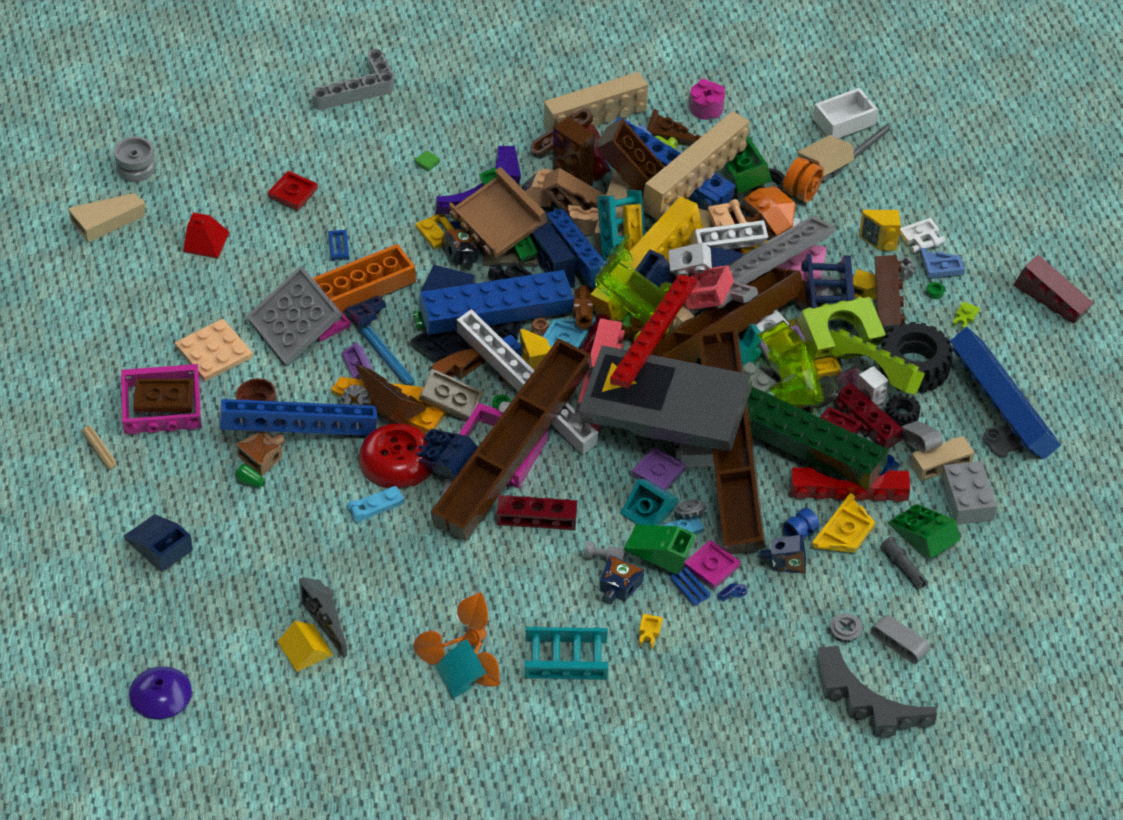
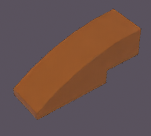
(459, 363)

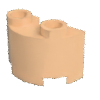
(584, 220)

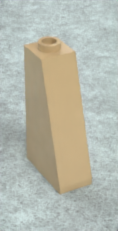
(106, 215)

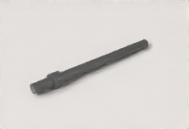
(860, 149)

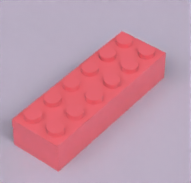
(608, 334)

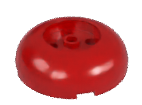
(401, 463)

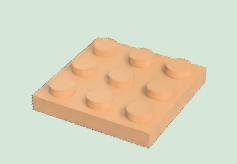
(214, 349)

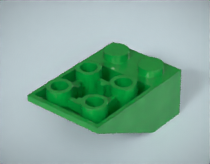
(926, 530)
(661, 545)

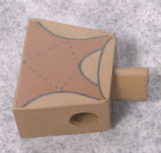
(261, 451)

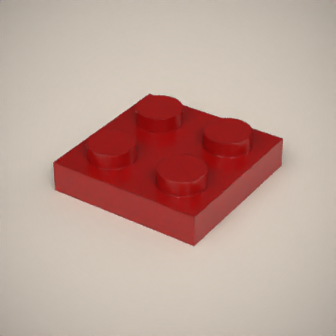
(293, 190)

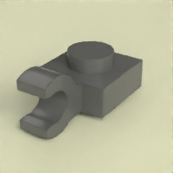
(771, 370)

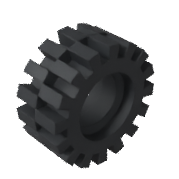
(903, 403)

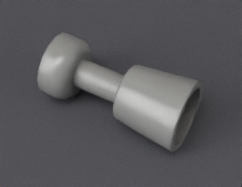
(591, 550)

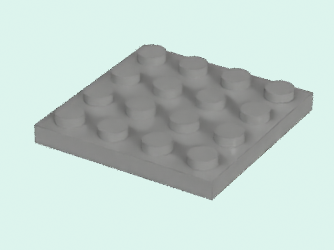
(294, 315)

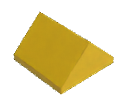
(303, 645)

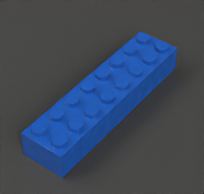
(497, 301)
(1004, 394)

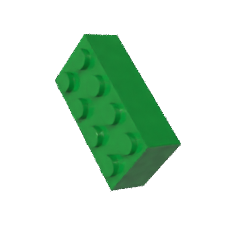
(747, 169)

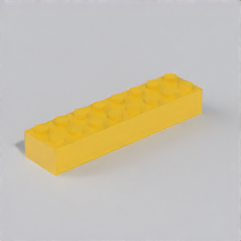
(666, 234)

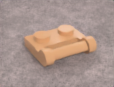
(720, 213)

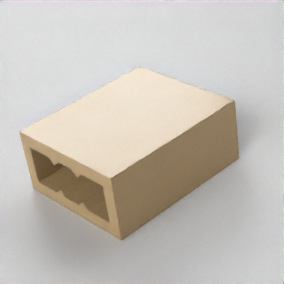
(829, 153)

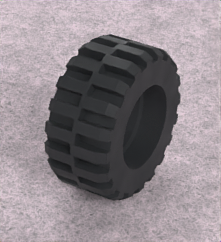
(923, 341)

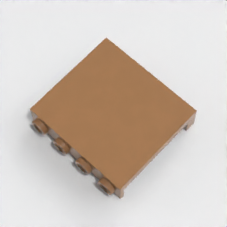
(499, 214)

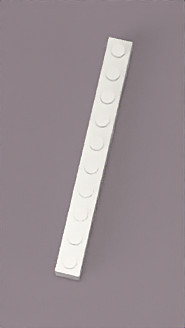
(517, 372)

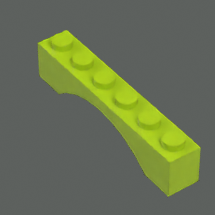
(900, 374)

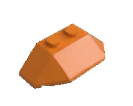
(774, 206)

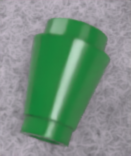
(249, 476)

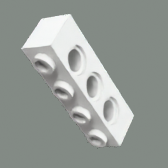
(732, 236)

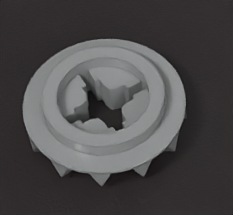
(355, 390)
(690, 508)
(846, 620)

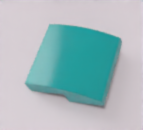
(460, 668)

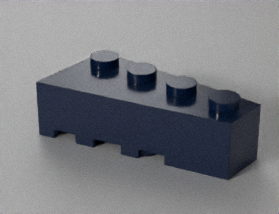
(553, 252)

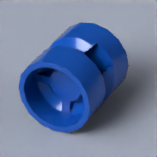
(802, 524)

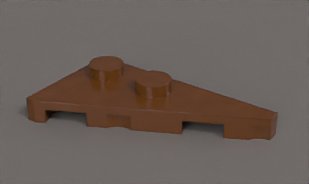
(668, 128)

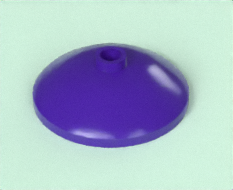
(162, 700)

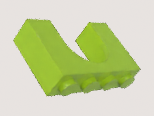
(857, 312)

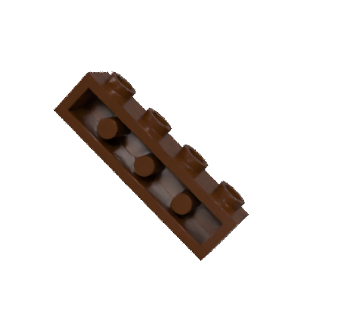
(887, 291)

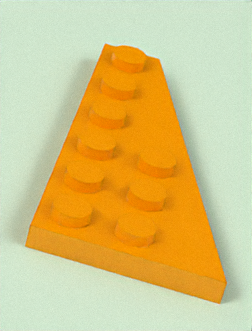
(425, 420)

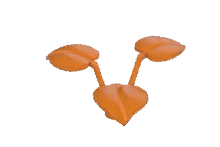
(471, 612)

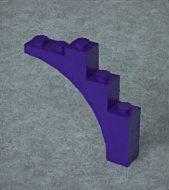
(505, 158)

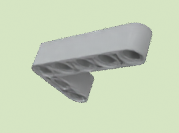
(348, 91)

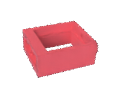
(710, 288)

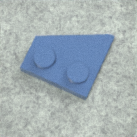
(941, 264)

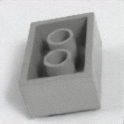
(968, 492)

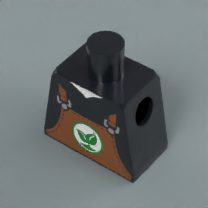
(460, 247)

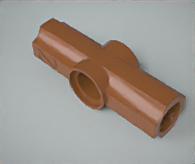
(583, 307)

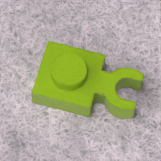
(964, 314)

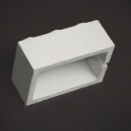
(845, 113)

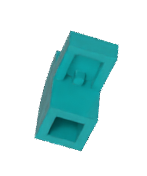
(749, 344)

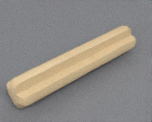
(99, 447)

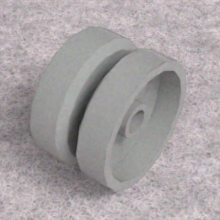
(134, 159)

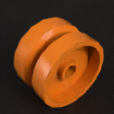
(803, 179)

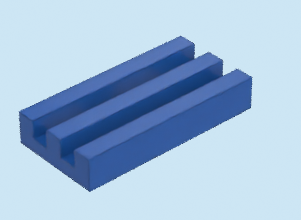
(339, 255)
(693, 581)

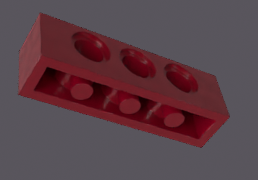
(537, 512)

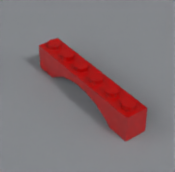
(812, 484)

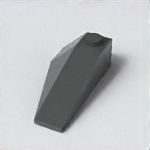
(320, 605)

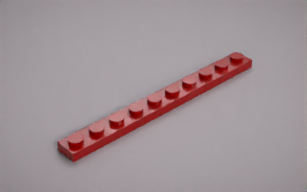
(653, 331)

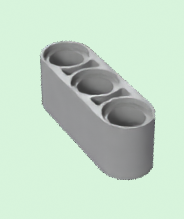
(921, 436)
(900, 639)

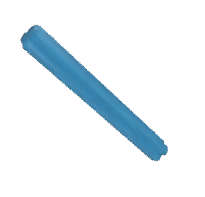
(386, 355)

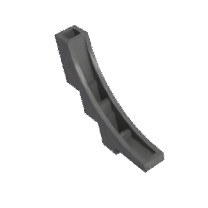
(862, 702)

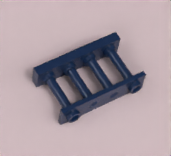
(845, 282)

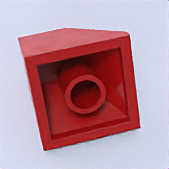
(205, 236)

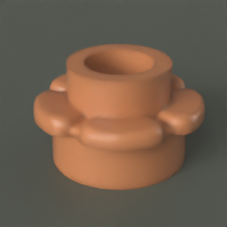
(539, 326)

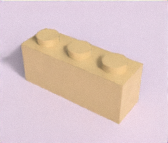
(931, 463)

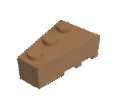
(569, 190)

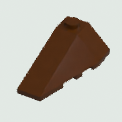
(389, 398)

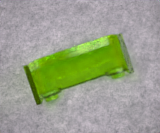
(627, 285)
(796, 366)

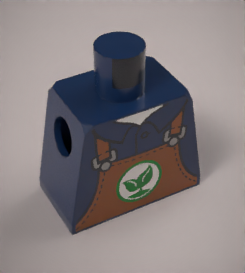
(786, 554)
(620, 580)

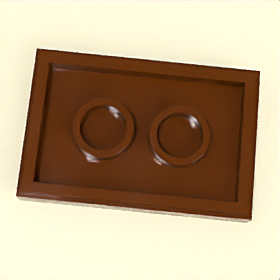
(163, 395)

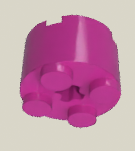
(707, 99)

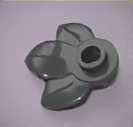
(1001, 440)

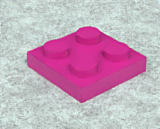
(712, 564)

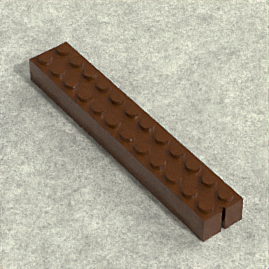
(774, 291)
(511, 439)
(736, 469)

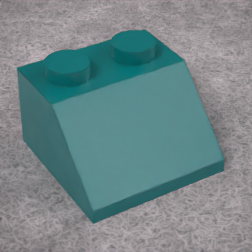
(648, 503)

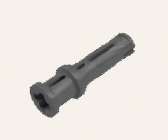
(899, 557)

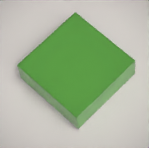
(427, 161)

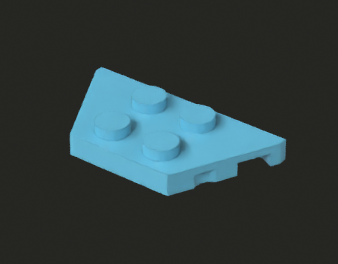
(567, 331)

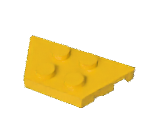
(845, 528)

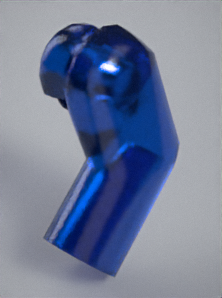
(733, 590)

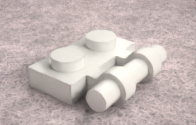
(920, 231)

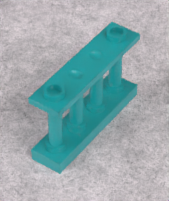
(609, 222)
(566, 669)

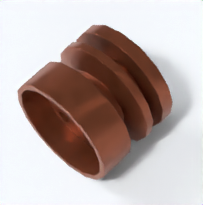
(256, 389)

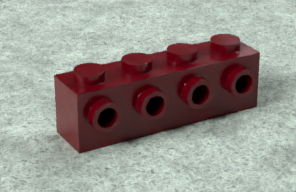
(875, 421)

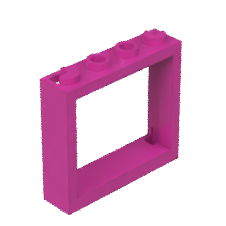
(490, 416)
(160, 423)

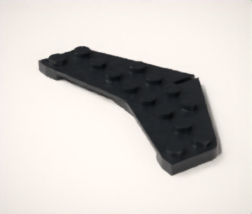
(444, 344)

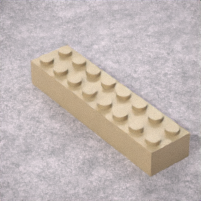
(696, 164)

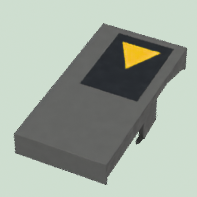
(668, 400)

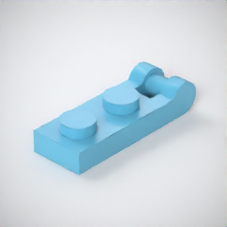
(375, 504)

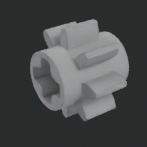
(907, 268)

